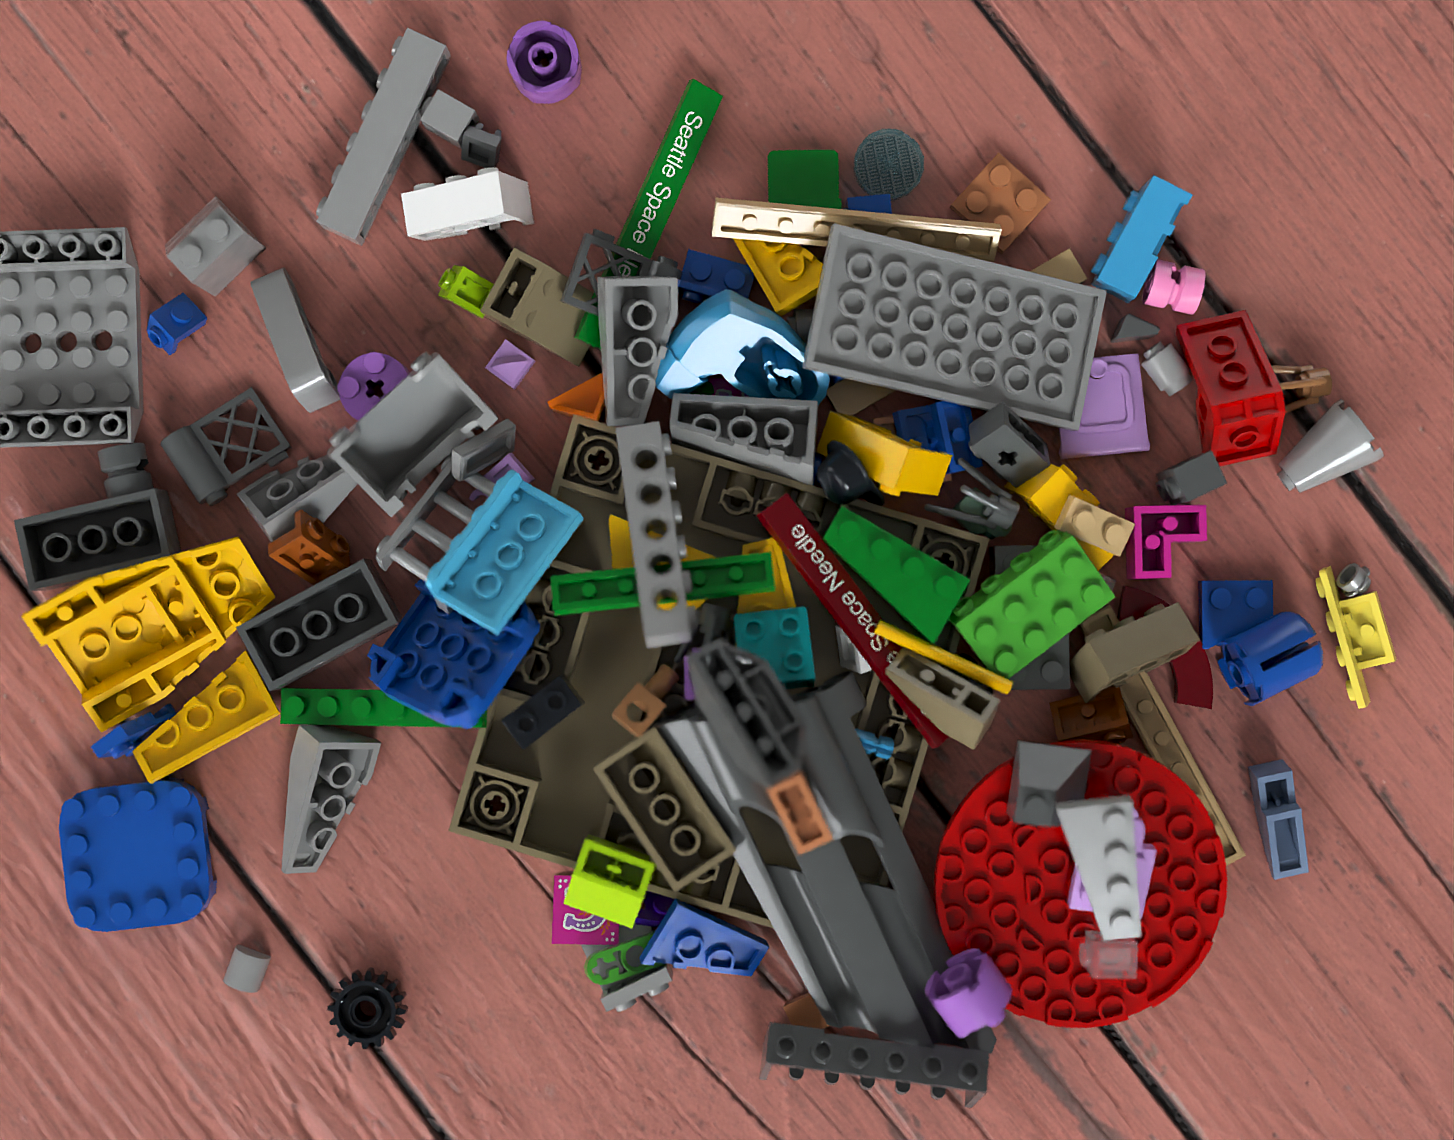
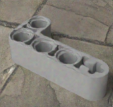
(294, 341)

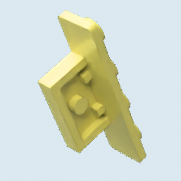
(1360, 633)

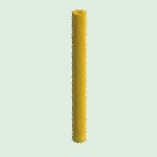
(943, 657)

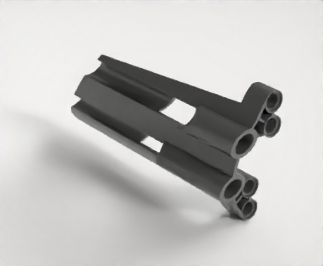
(852, 941)

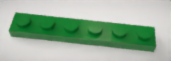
(620, 590)
(352, 708)

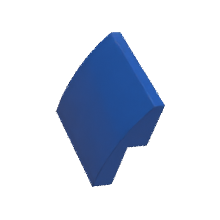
(939, 428)

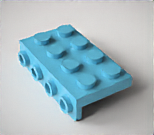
(502, 552)

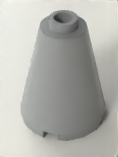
(1329, 450)

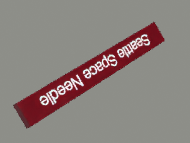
(842, 600)

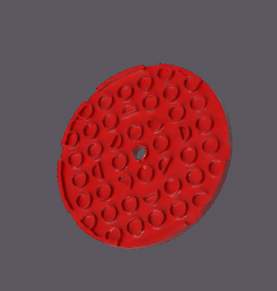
(1010, 883)

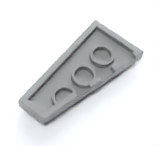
(1105, 855)

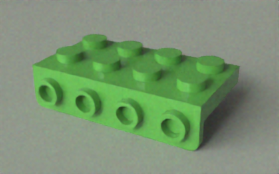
(1031, 604)

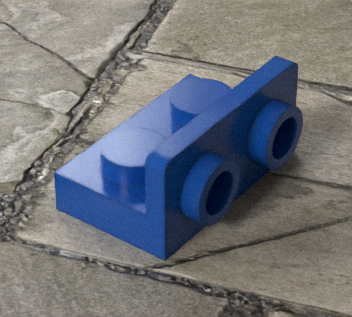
(709, 275)

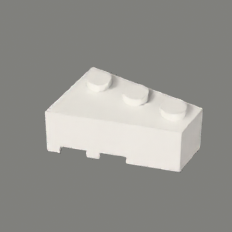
(466, 204)

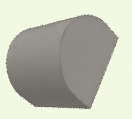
(246, 969)

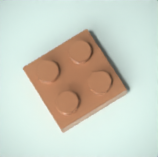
(1001, 197)

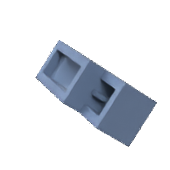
(1279, 818)

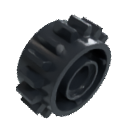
(356, 1024)

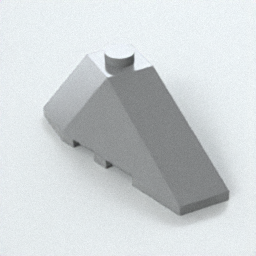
(634, 334)
(313, 486)
(322, 782)

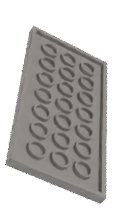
(953, 327)

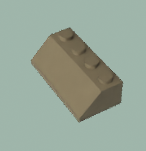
(664, 809)

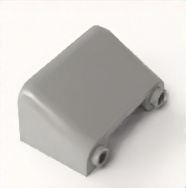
(410, 431)

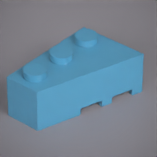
(1138, 238)

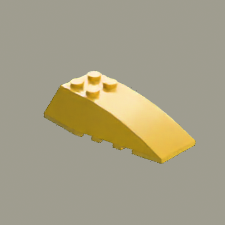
(148, 625)

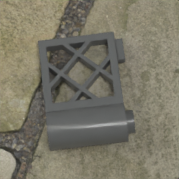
(661, 268)
(200, 462)

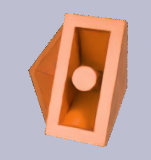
(583, 400)

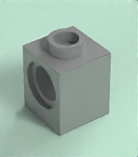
(447, 117)

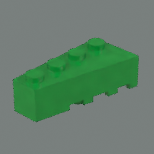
(905, 577)

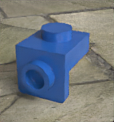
(174, 323)

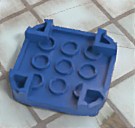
(449, 662)
(136, 855)

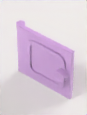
(1112, 411)

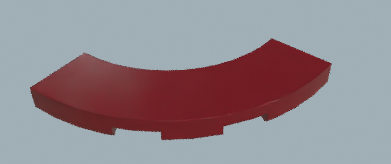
(1191, 670)

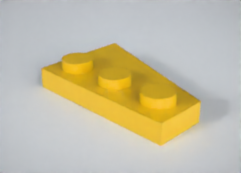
(783, 271)

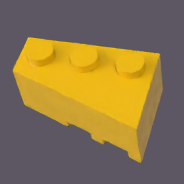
(887, 457)
(1046, 497)

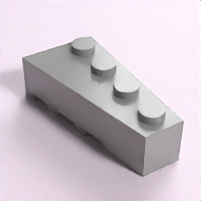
(749, 431)

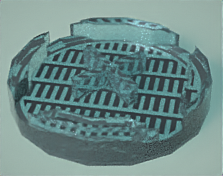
(888, 164)

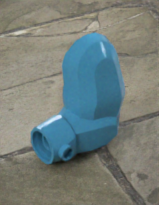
(745, 345)

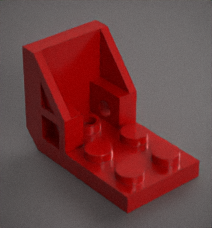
(1238, 392)

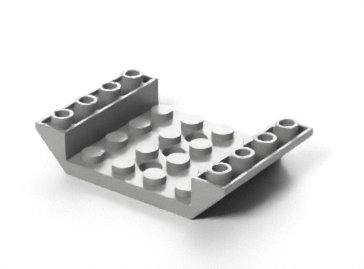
(57, 287)

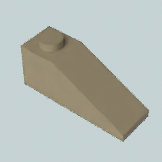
(945, 698)

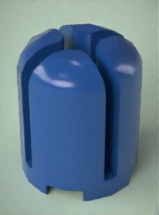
(1270, 657)

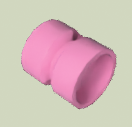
(1174, 287)

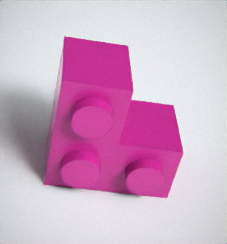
(1154, 531)

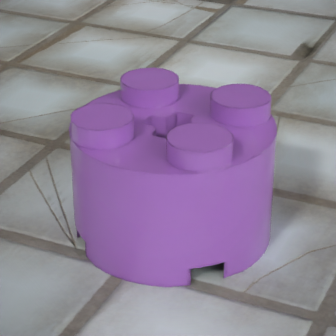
(541, 41)
(362, 376)
(969, 992)

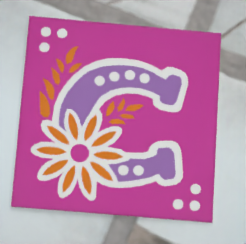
(578, 926)

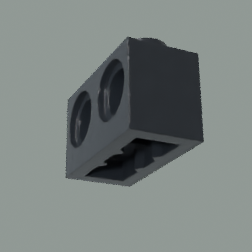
(543, 711)

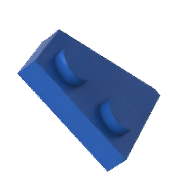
(1232, 608)
(131, 734)

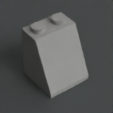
(213, 247)

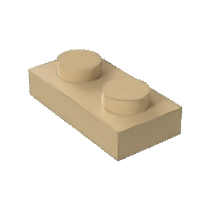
(1094, 525)

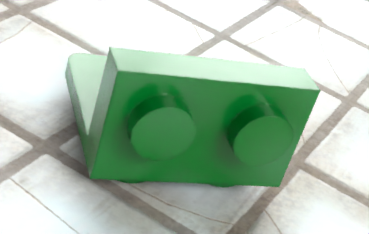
(804, 178)

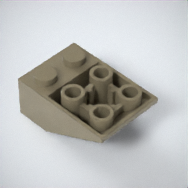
(530, 304)

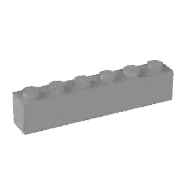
(383, 136)

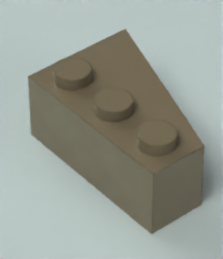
(1131, 649)

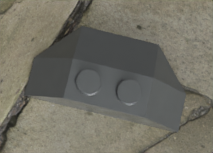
(748, 711)

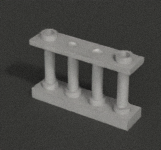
(391, 547)

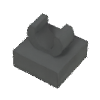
(480, 146)

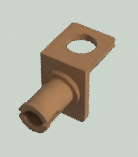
(646, 698)

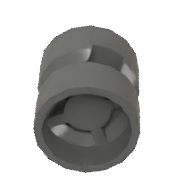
(125, 469)

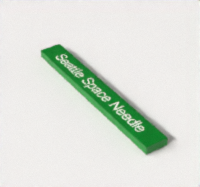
(660, 187)

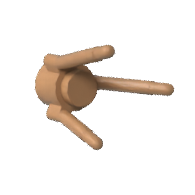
(1310, 383)

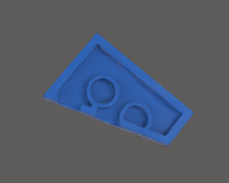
(703, 941)

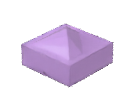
(510, 364)

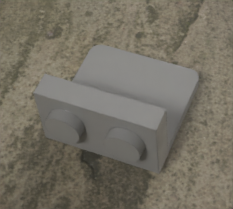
(624, 991)

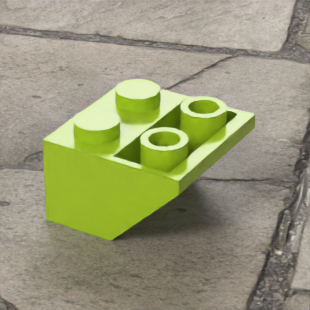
(609, 881)

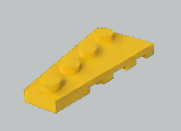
(217, 715)

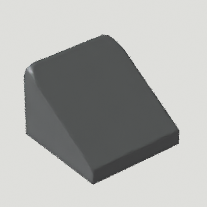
(1133, 328)

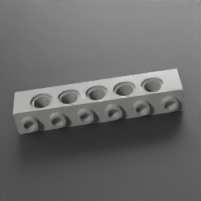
(635, 445)

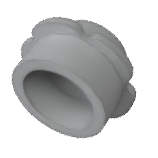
(1354, 580)

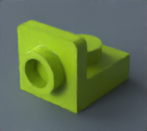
(465, 289)

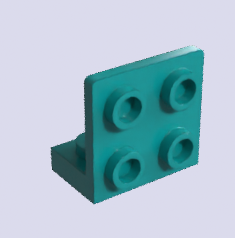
(782, 640)

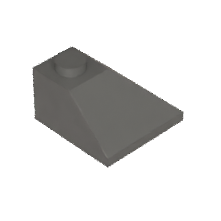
(1043, 777)

